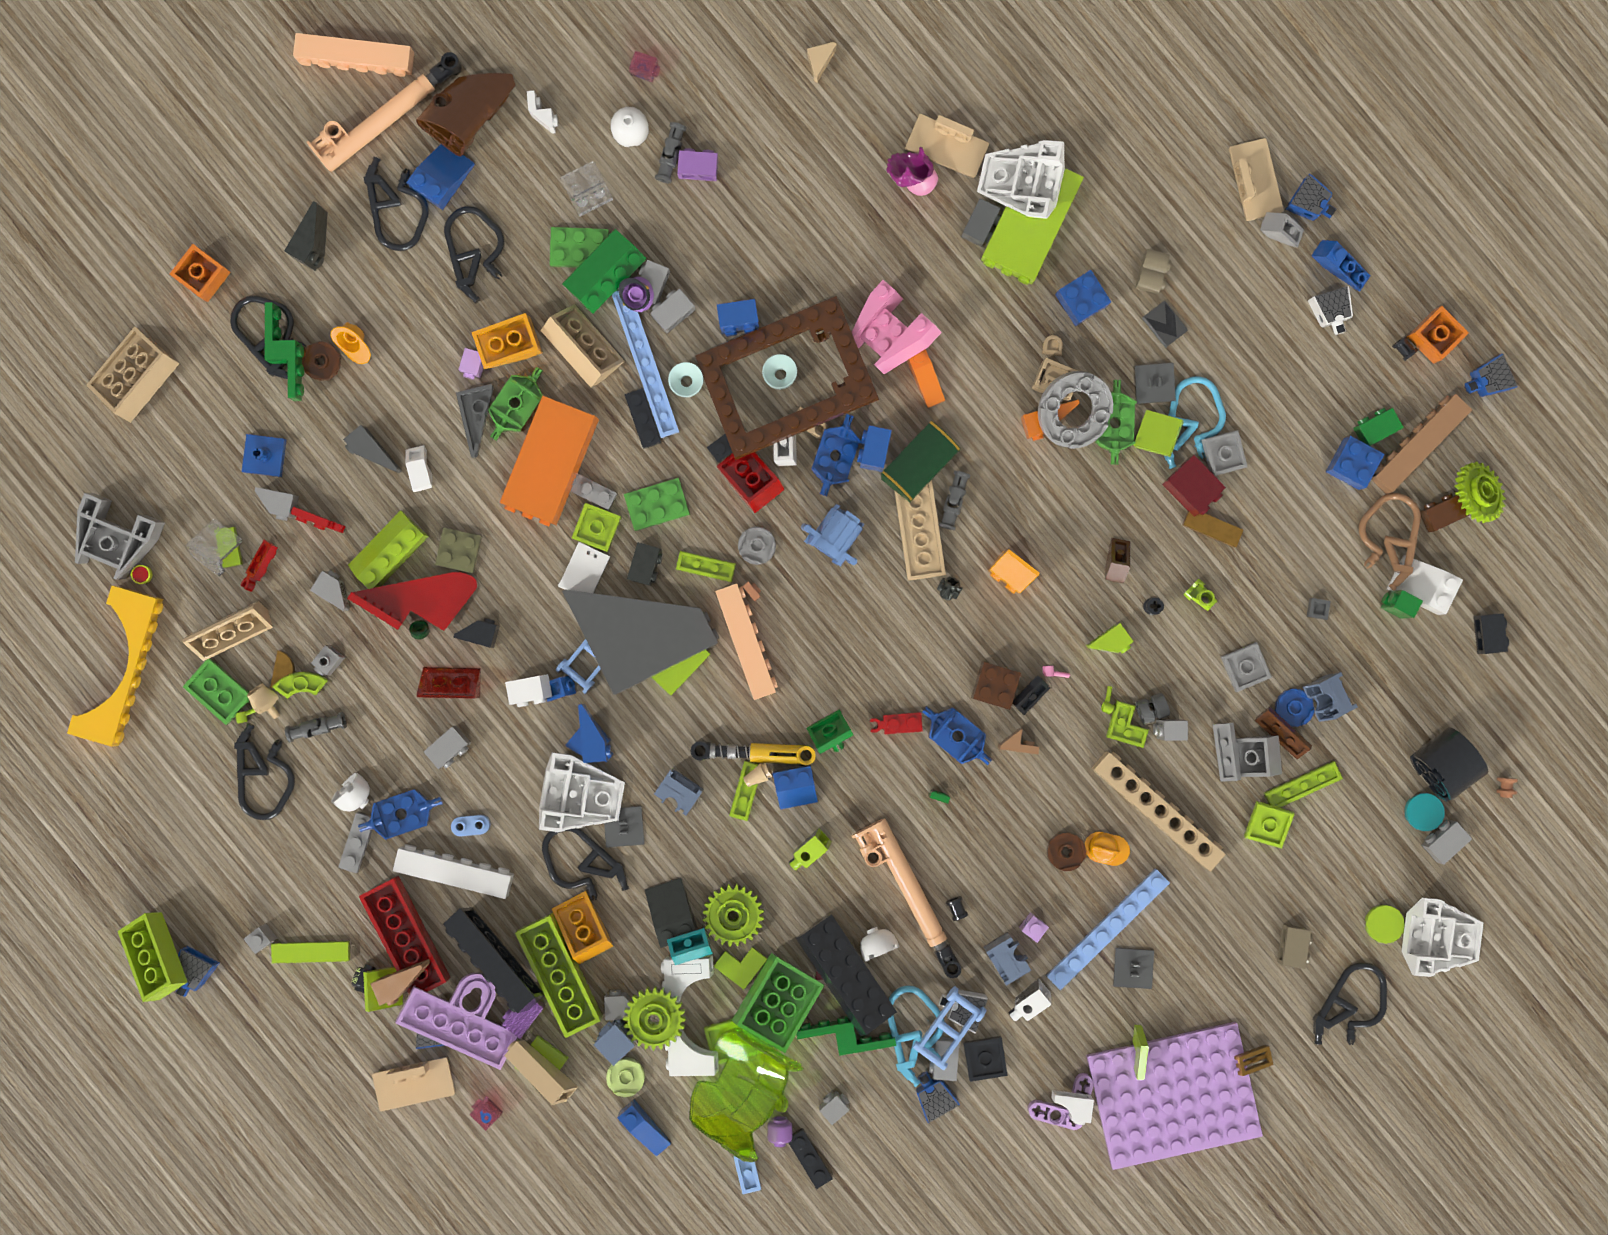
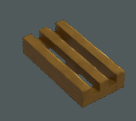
(1245, 1071)

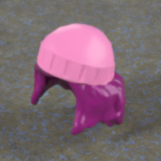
(913, 172)

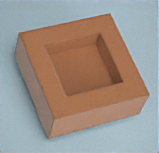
(752, 590)

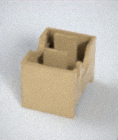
(1053, 371)

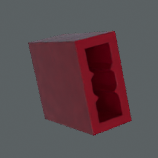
(1194, 486)

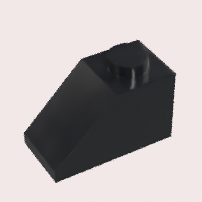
(480, 633)

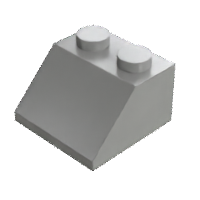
(1259, 756)

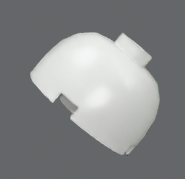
(629, 126)
(353, 794)
(877, 943)

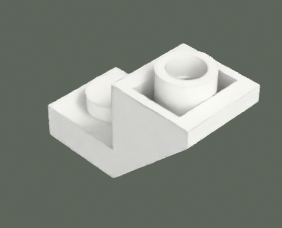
(543, 116)
(417, 468)

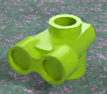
(1197, 592)

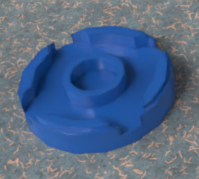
(1294, 707)

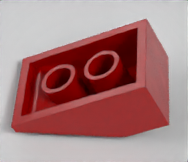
(751, 480)

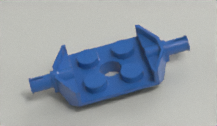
(846, 444)
(949, 721)
(387, 823)

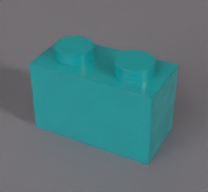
(689, 946)

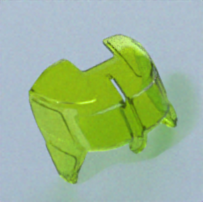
(735, 1107)

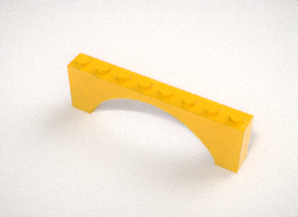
(139, 617)

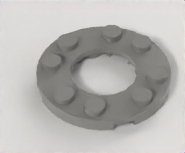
(1097, 422)

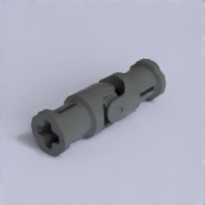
(671, 150)
(957, 492)
(315, 727)

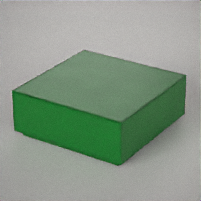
(939, 796)

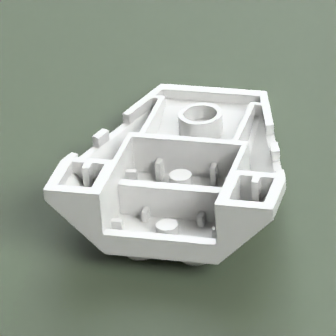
(1025, 177)
(577, 795)
(1439, 938)

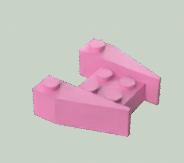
(887, 334)

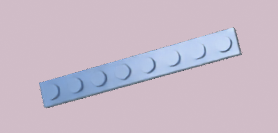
(646, 368)
(1107, 929)

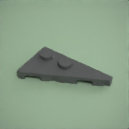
(474, 410)

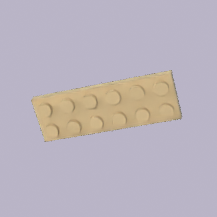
(920, 535)

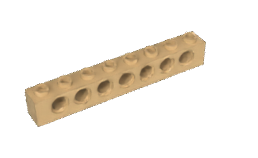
(1213, 852)

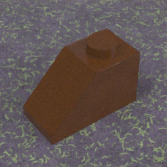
(1118, 560)

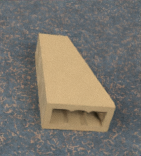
(540, 1072)

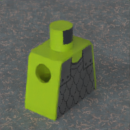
(815, 845)

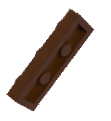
(1288, 736)

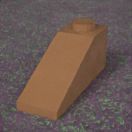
(392, 986)

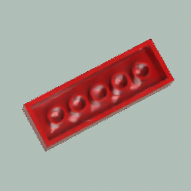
(404, 932)

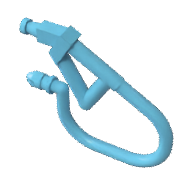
(1191, 424)
(902, 1065)

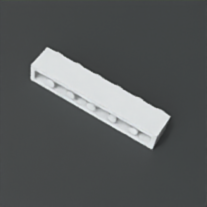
(453, 872)

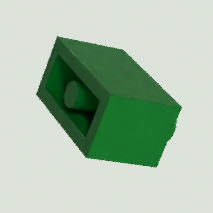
(1379, 427)
(1401, 604)

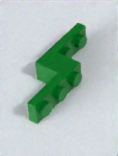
(283, 351)
(846, 1036)

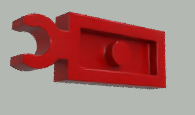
(319, 522)
(259, 565)
(899, 723)

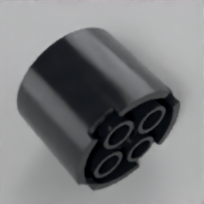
(1449, 764)

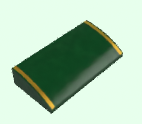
(920, 461)

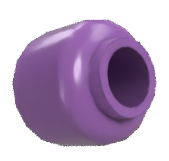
(779, 1131)

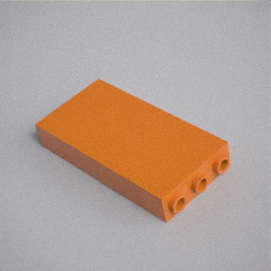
(549, 461)

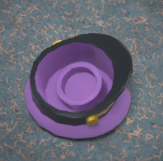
(636, 293)

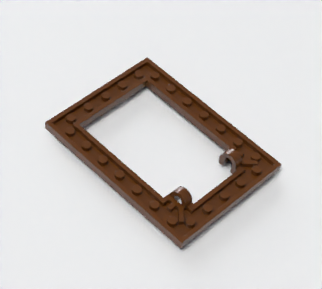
(849, 396)

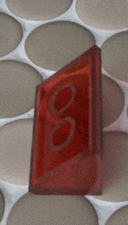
(449, 683)

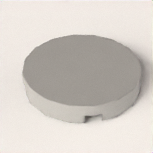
(756, 545)

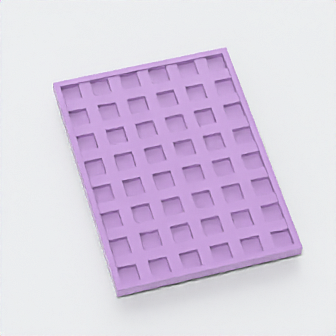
(1182, 1105)

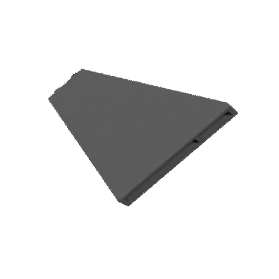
(639, 636)

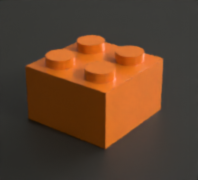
(200, 273)
(1438, 334)

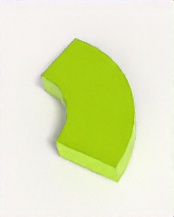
(300, 682)

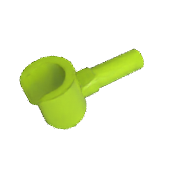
(1106, 706)
(241, 717)

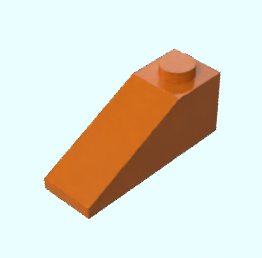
(926, 378)
(1031, 423)

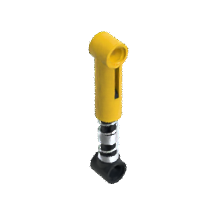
(755, 753)

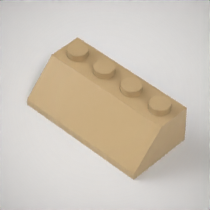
(582, 345)
(229, 631)

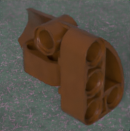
(465, 109)

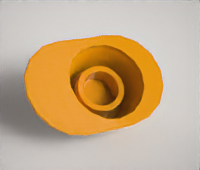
(351, 342)
(1107, 848)

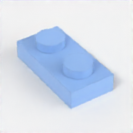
(747, 1176)

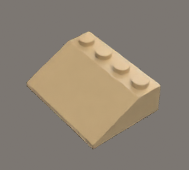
(132, 375)

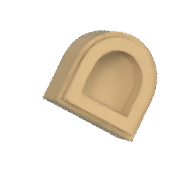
(1052, 346)

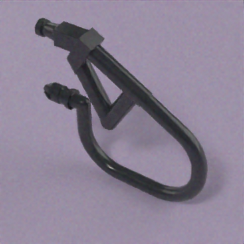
(371, 179)
(464, 283)
(272, 369)
(242, 744)
(617, 867)
(1319, 1020)

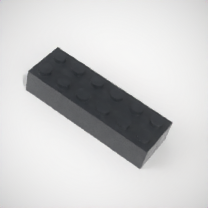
(493, 959)
(846, 975)

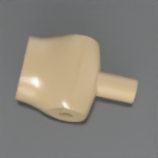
(263, 699)

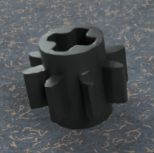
(949, 588)

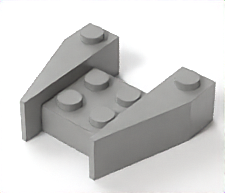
(110, 542)

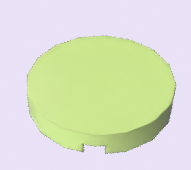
(625, 1077)

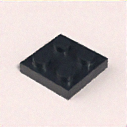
(985, 1058)

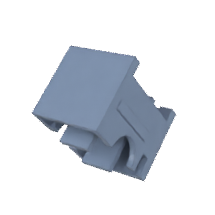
(1330, 697)
(679, 788)
(1007, 964)
(614, 1041)

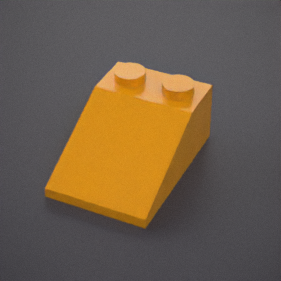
(507, 341)
(1012, 571)
(582, 928)

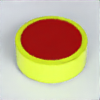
(141, 574)

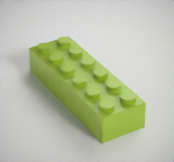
(559, 975)

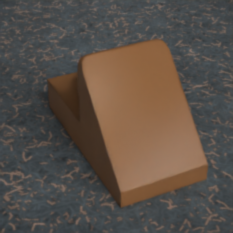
(1013, 742)

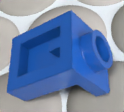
(561, 687)

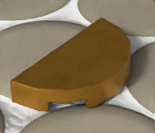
(282, 667)

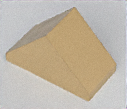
(819, 58)

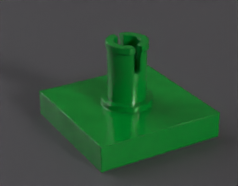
(830, 732)

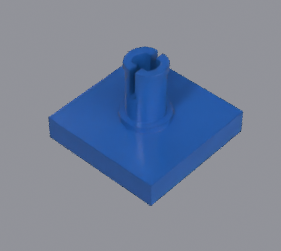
(264, 455)

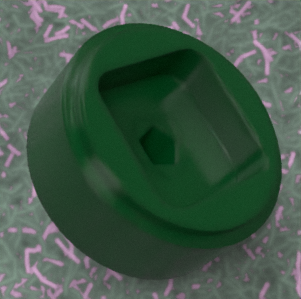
(419, 629)

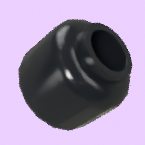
(358, 979)

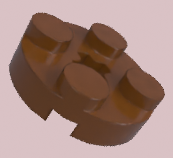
(332, 361)
(1075, 857)

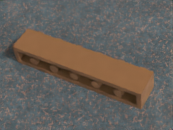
(1421, 443)

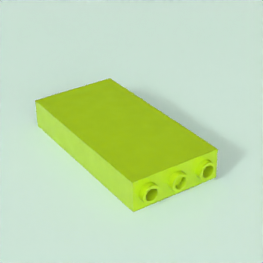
(1024, 241)

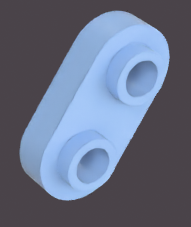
(469, 825)

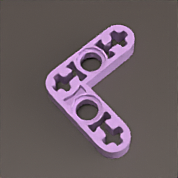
(1064, 1120)

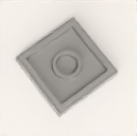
(1224, 453)
(1246, 667)

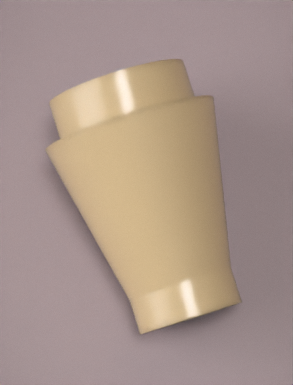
(758, 775)

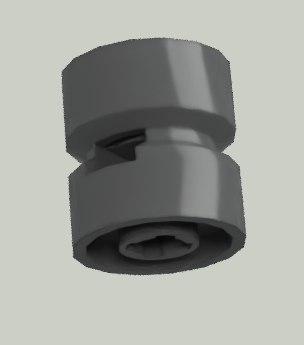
(1157, 703)

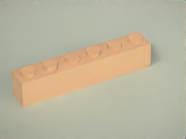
(353, 54)
(746, 642)

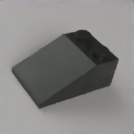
(310, 238)
(670, 910)

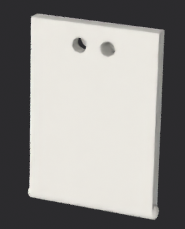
(584, 569)

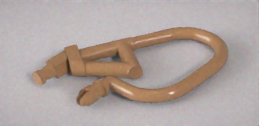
(1406, 569)

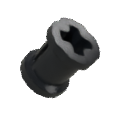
(1405, 348)
(1150, 611)
(957, 908)

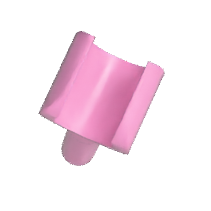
(1049, 671)

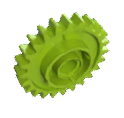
(1480, 492)
(733, 900)
(650, 1032)

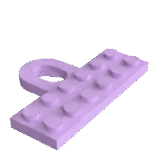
(454, 1025)

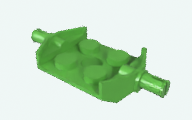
(511, 418)
(1122, 437)

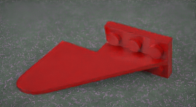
(432, 598)

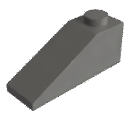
(365, 445)

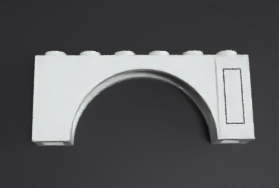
(683, 1055)

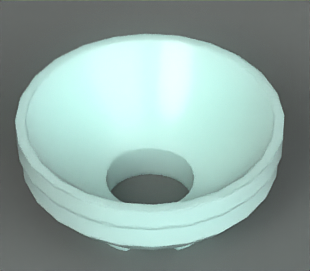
(776, 363)
(680, 371)

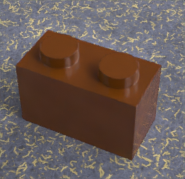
(1442, 513)

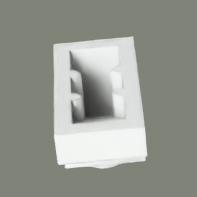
(1079, 1105)

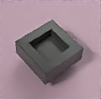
(1318, 608)

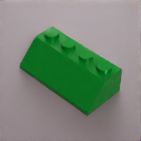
(603, 271)

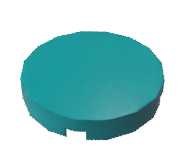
(1424, 812)

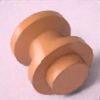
(1506, 787)

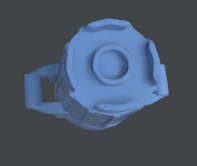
(835, 535)

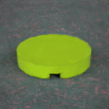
(1384, 924)

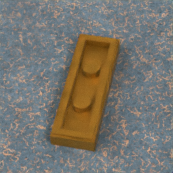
(1214, 528)

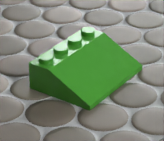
(777, 1003)

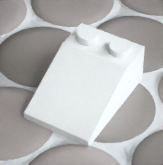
(1431, 585)

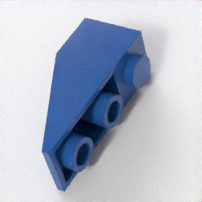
(1340, 263)

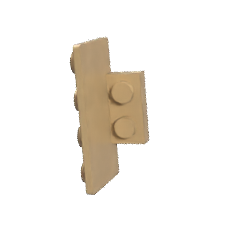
(948, 144)
(1255, 179)
(413, 1084)

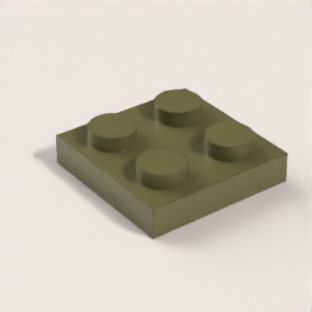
(458, 550)

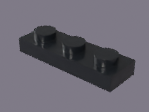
(642, 418)
(810, 1159)

